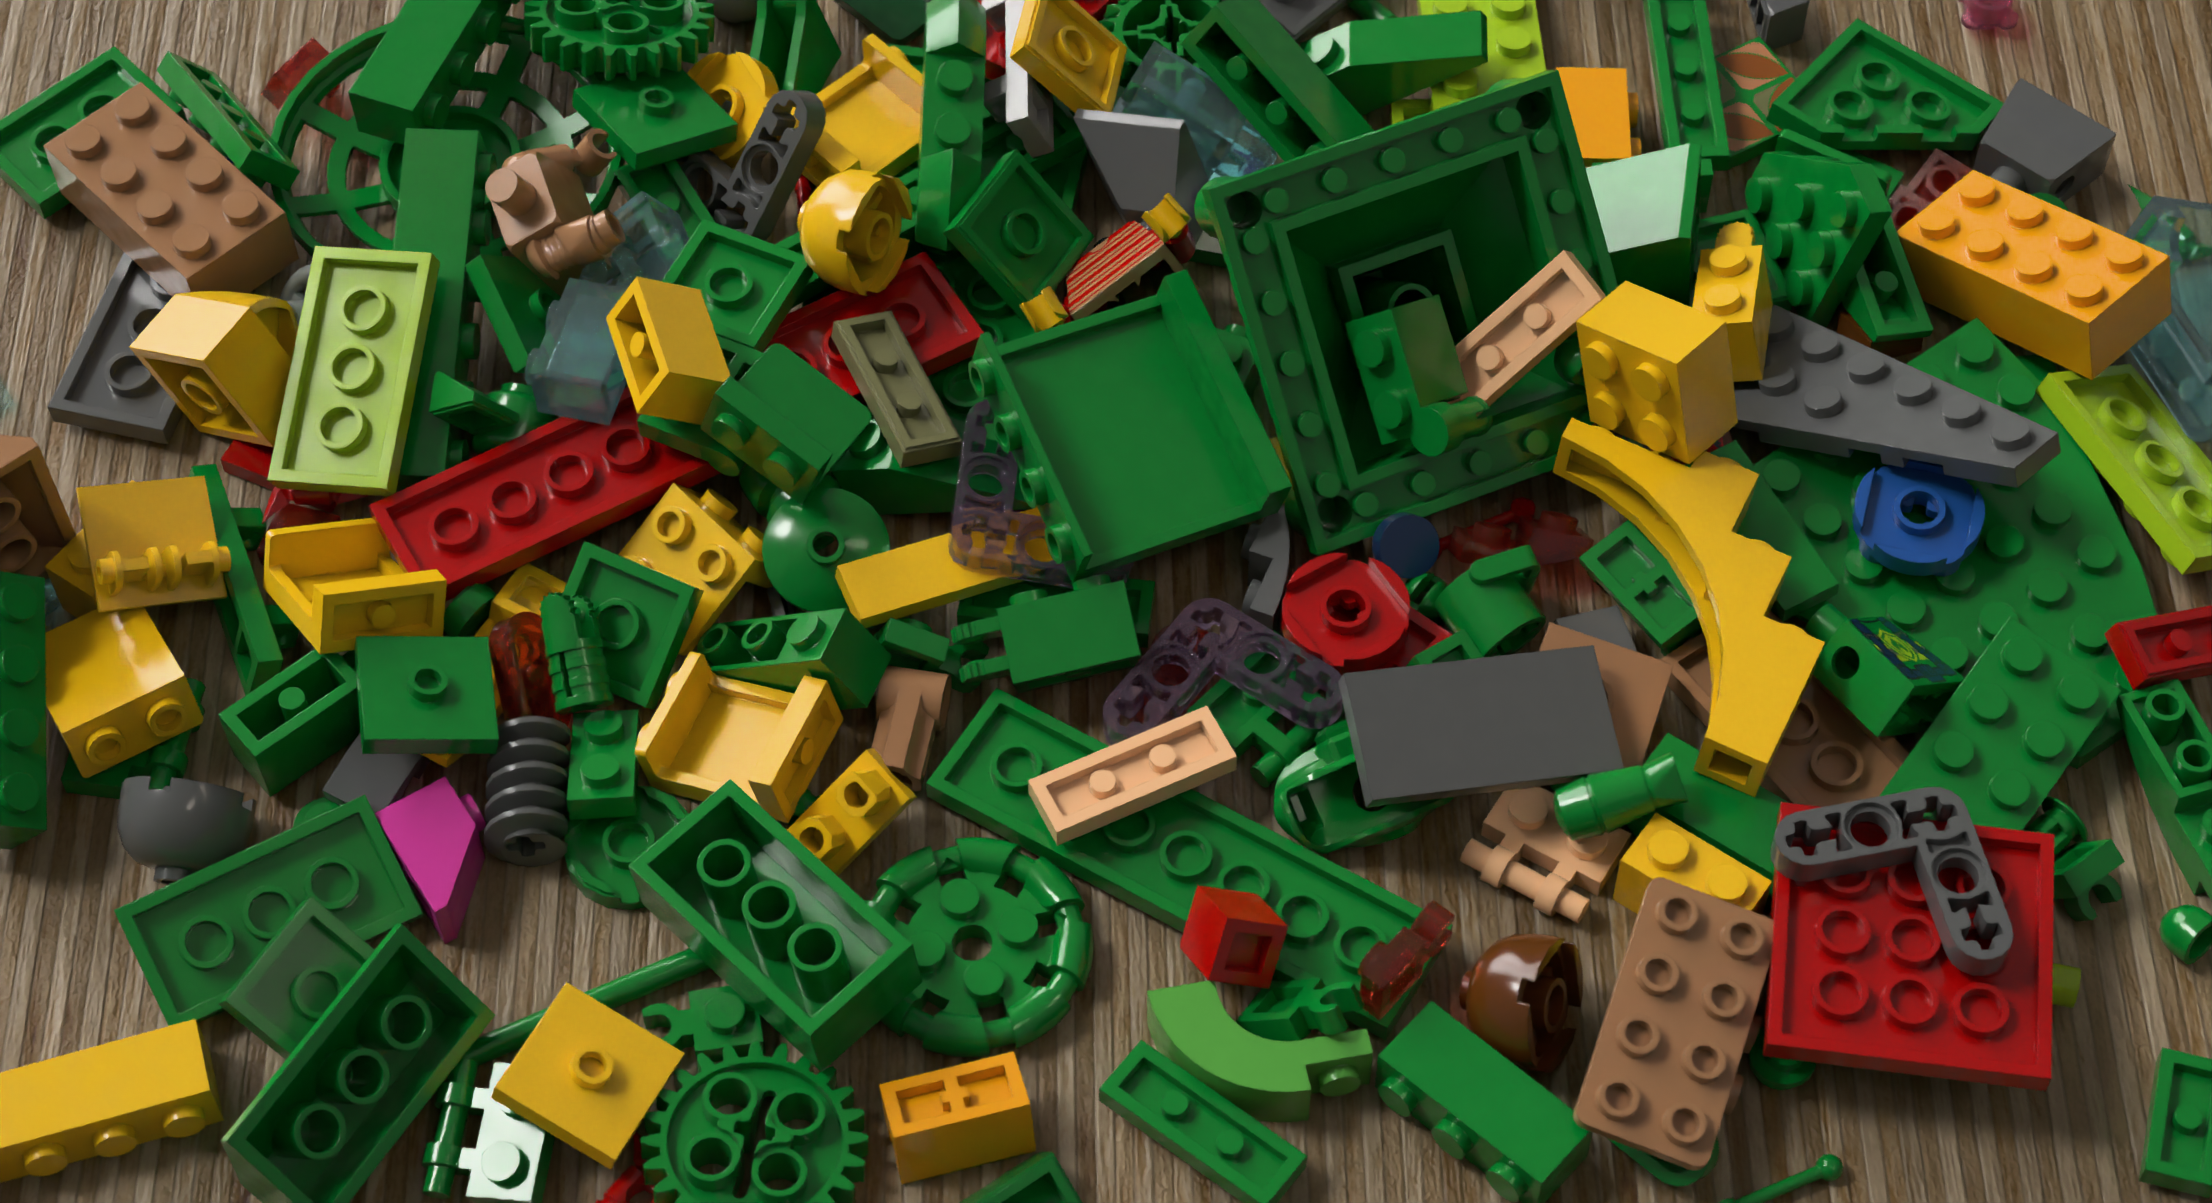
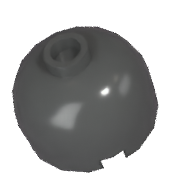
(182, 825)

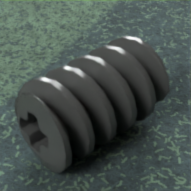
(528, 792)

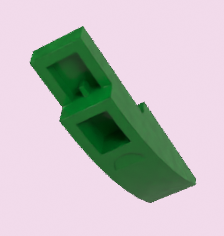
(2175, 769)

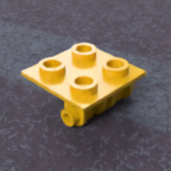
(152, 543)

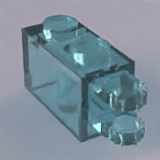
(1178, 90)
(577, 362)

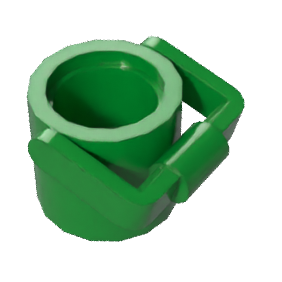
(1495, 602)

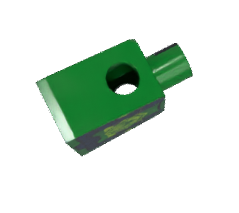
(1880, 672)

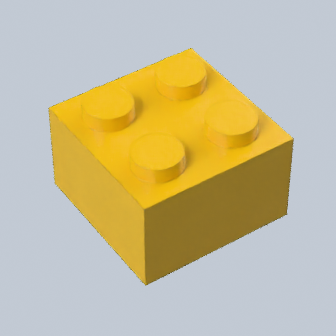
(1657, 371)

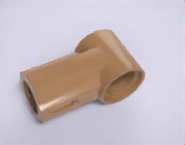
(908, 713)

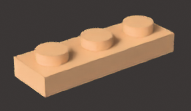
(1526, 328)
(1132, 775)

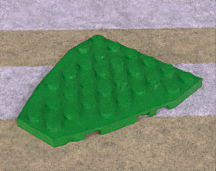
(2042, 557)

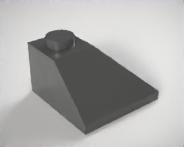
(1143, 161)

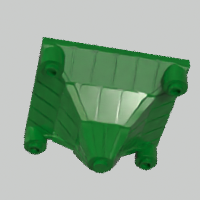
(1413, 211)

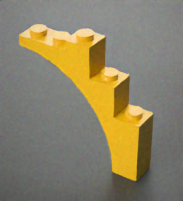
(1733, 581)

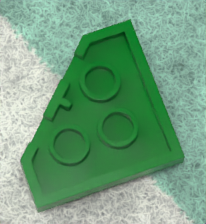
(1882, 97)
(1817, 224)

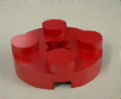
(1334, 580)

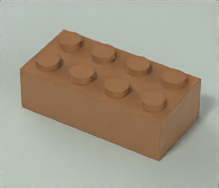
(170, 198)

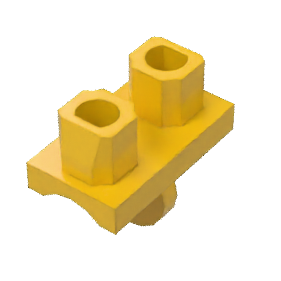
(852, 812)

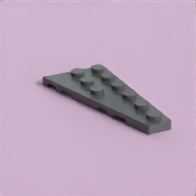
(1844, 396)

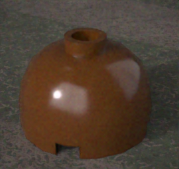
(1522, 997)

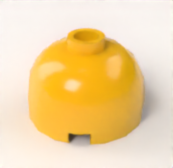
(854, 230)

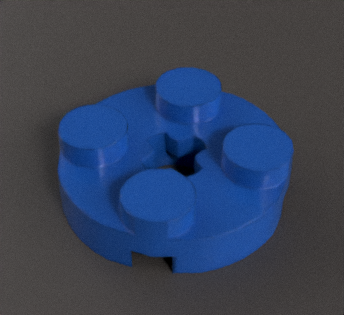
(1911, 547)

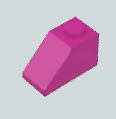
(437, 850)

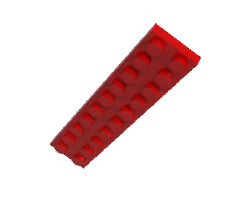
(588, 475)

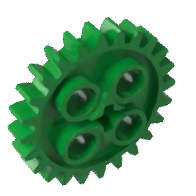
(619, 34)
(692, 1133)

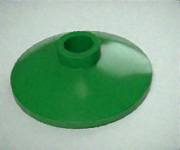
(789, 539)

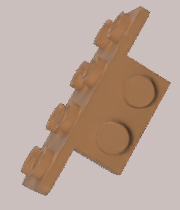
(1677, 1025)

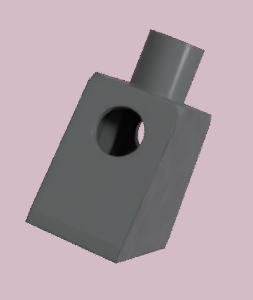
(2043, 145)

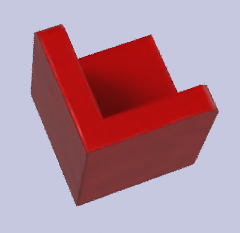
(1233, 937)

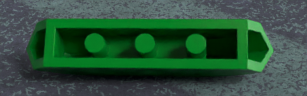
(950, 115)

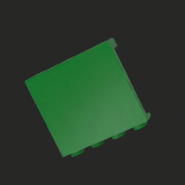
(1130, 430)

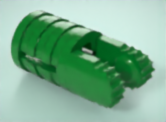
(574, 654)

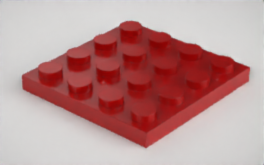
(1870, 985)

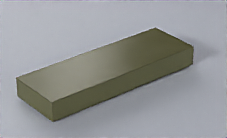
(896, 389)

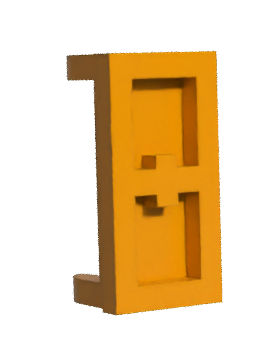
(958, 1117)

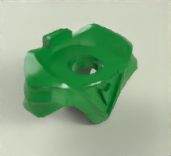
(1318, 803)

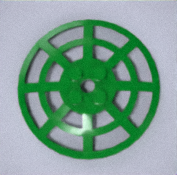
(303, 108)

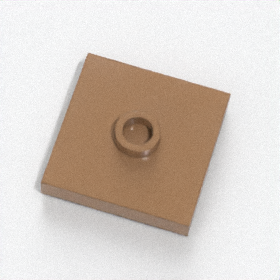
(1631, 684)

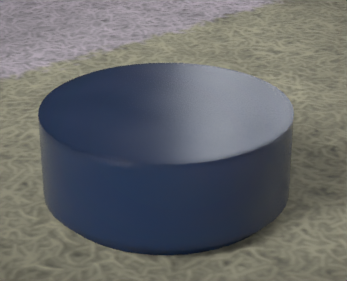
(1406, 544)

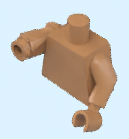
(548, 212)

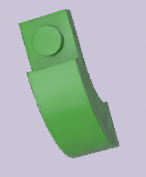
(1254, 1073)

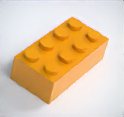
(2036, 273)

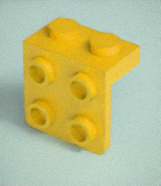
(701, 545)

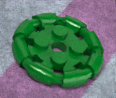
(1008, 924)

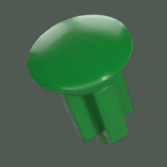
(2060, 821)

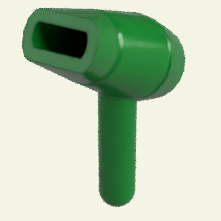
(1616, 797)

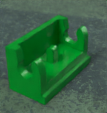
(1643, 586)

